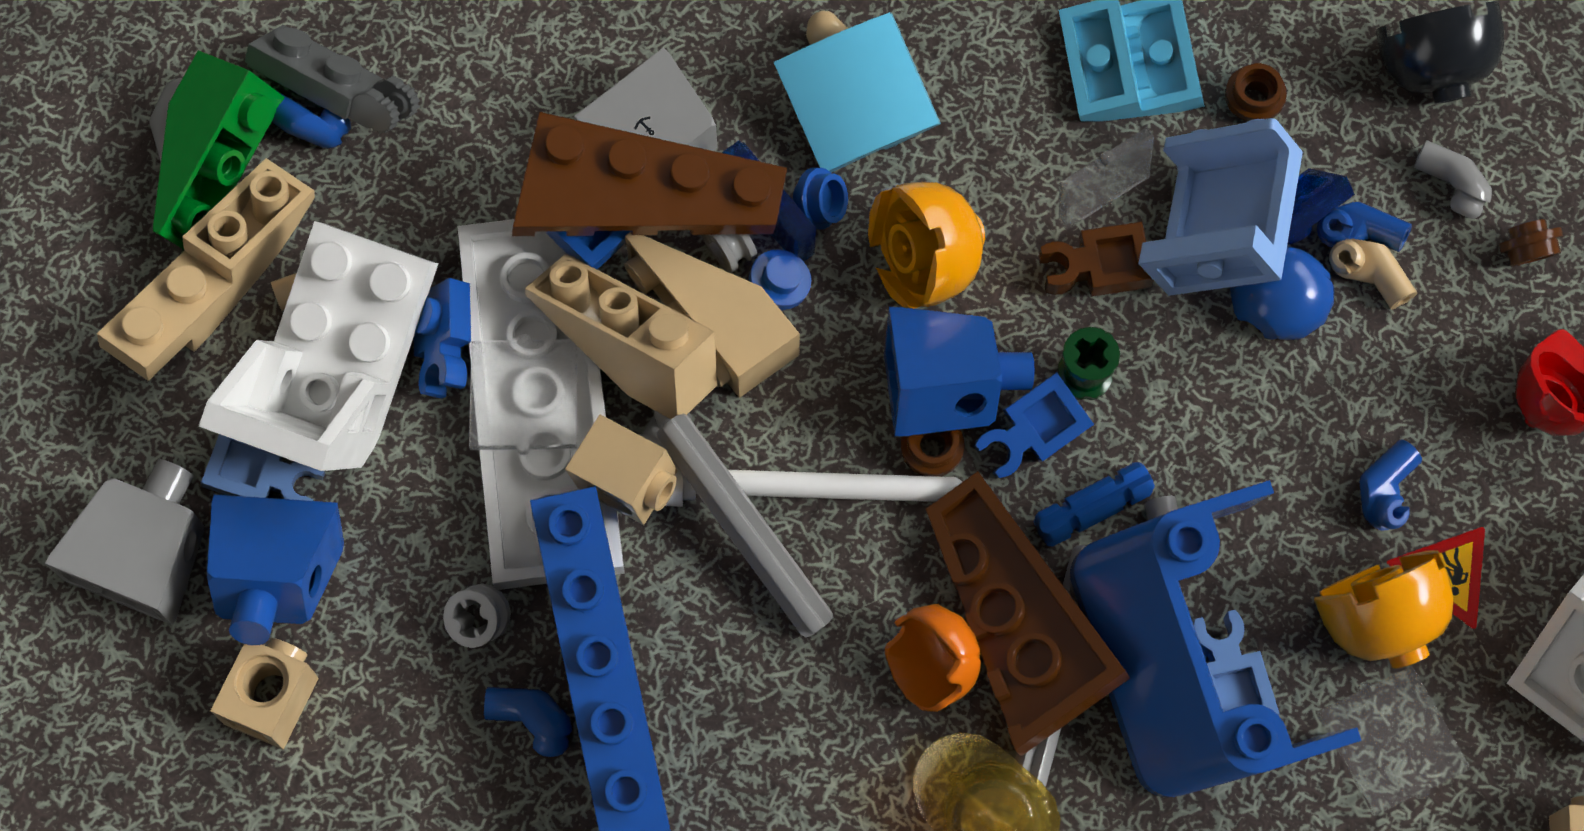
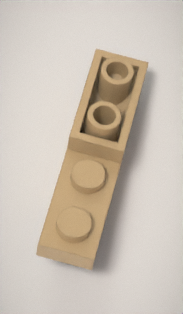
(214, 272)

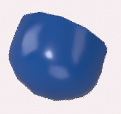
(1291, 305)

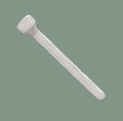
(828, 486)

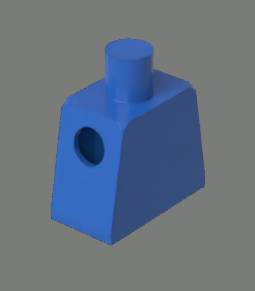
(947, 371)
(270, 561)

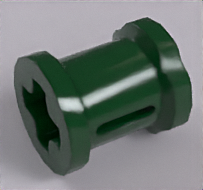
(1082, 347)

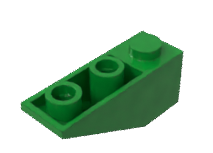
(208, 140)

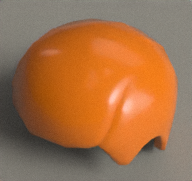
(933, 657)

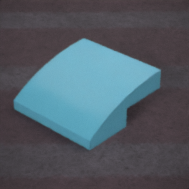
(1130, 59)
(857, 92)

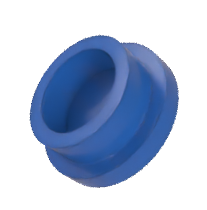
(821, 197)
(782, 277)

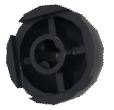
(1443, 51)

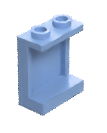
(1226, 208)

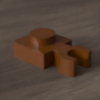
(1105, 259)

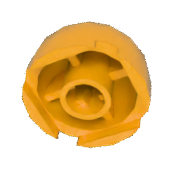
(928, 242)
(1390, 609)

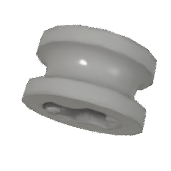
(730, 249)
(460, 622)

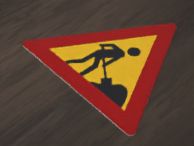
(1463, 563)

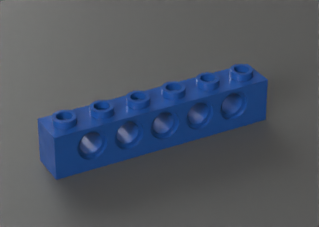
(599, 663)

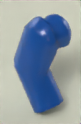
(321, 131)
(1363, 223)
(1381, 490)
(536, 711)

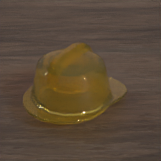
(978, 786)

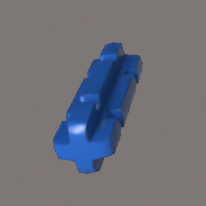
(1094, 504)

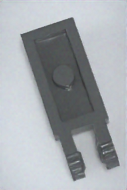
(331, 79)

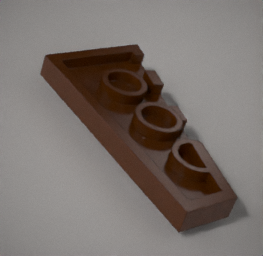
(618, 180)
(1029, 630)

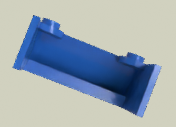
(1170, 703)

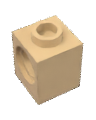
(625, 468)
(272, 719)

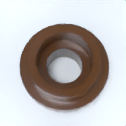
(1259, 78)
(1531, 242)
(933, 465)

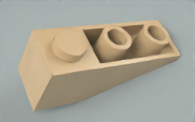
(749, 328)
(629, 336)

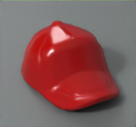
(1553, 385)

